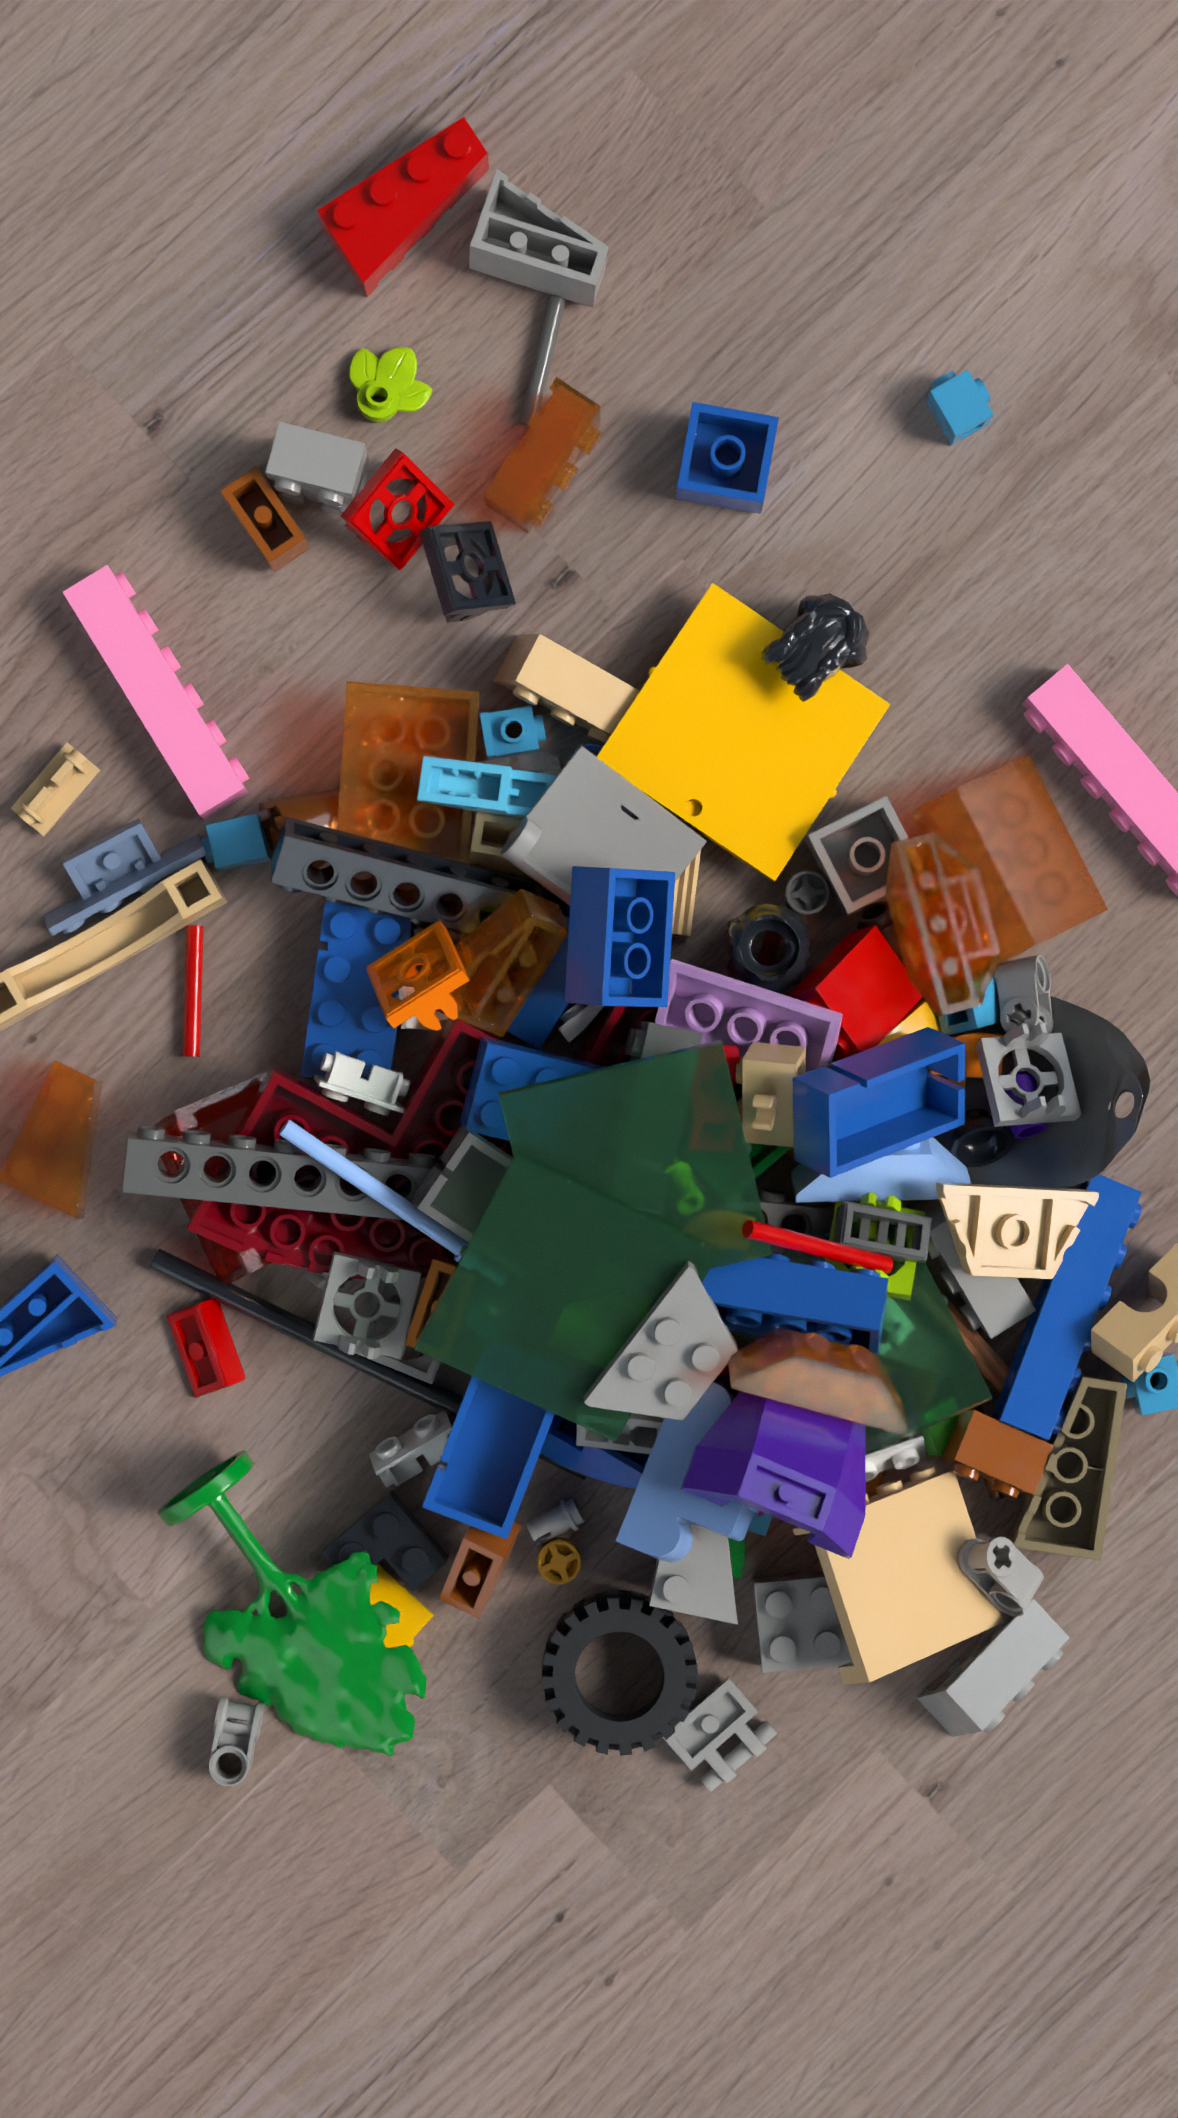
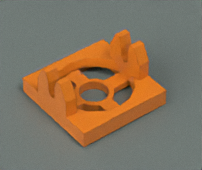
(398, 970)

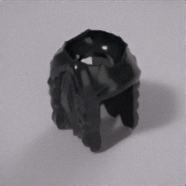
(818, 644)
(762, 918)

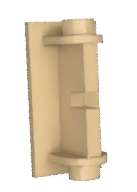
(55, 789)

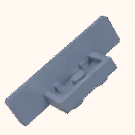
(115, 869)

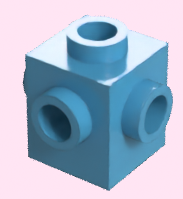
(1162, 1394)

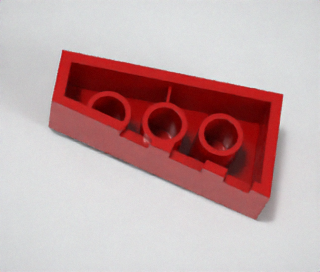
(402, 202)

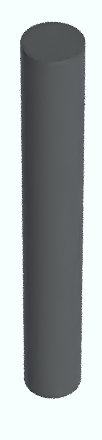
(542, 358)

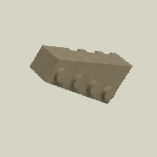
(1076, 1484)

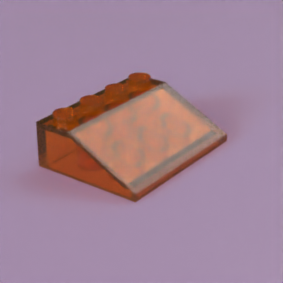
(382, 764)
(1022, 853)

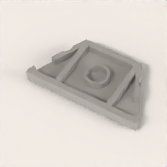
(668, 1355)

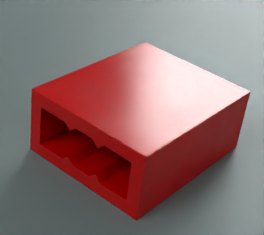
(865, 985)

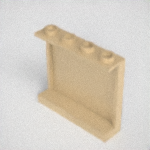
(904, 1581)

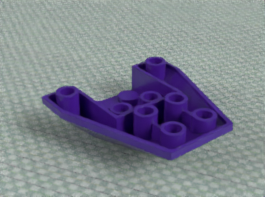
(786, 1465)

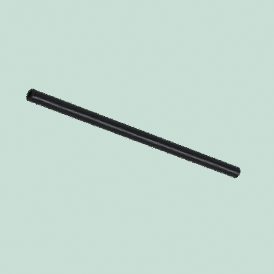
(303, 1331)

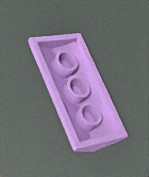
(747, 1014)

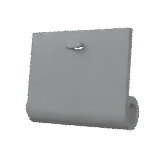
(584, 825)

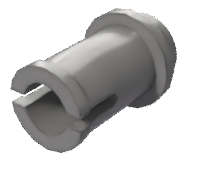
(555, 1521)

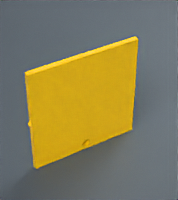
(733, 743)

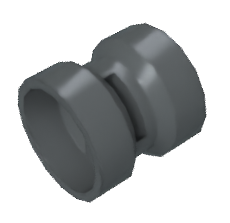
(810, 889)

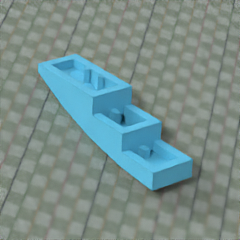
(481, 786)

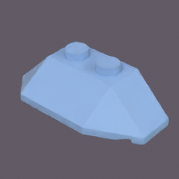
(903, 1174)

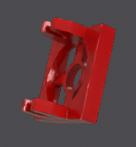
(435, 508)

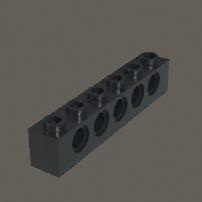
(391, 865)

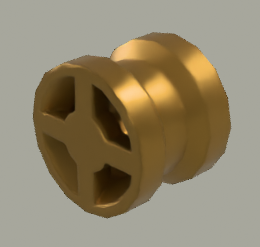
(555, 1570)

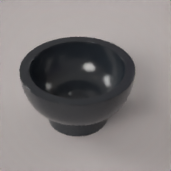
(979, 1141)

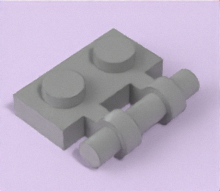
(711, 1724)

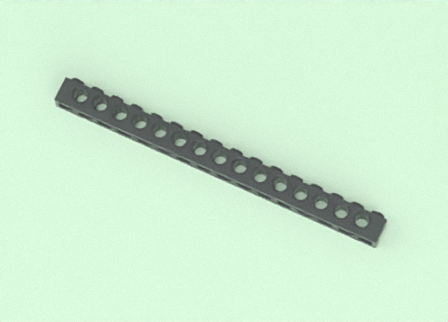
(190, 1181)

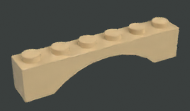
(108, 943)

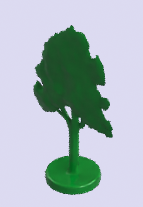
(327, 1655)

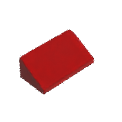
(206, 1347)

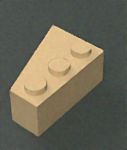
(565, 685)

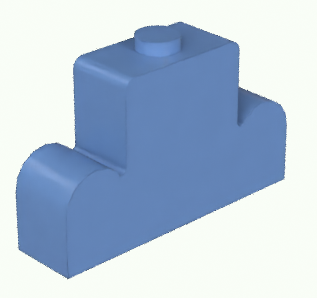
(660, 1510)

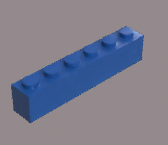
(1064, 1314)

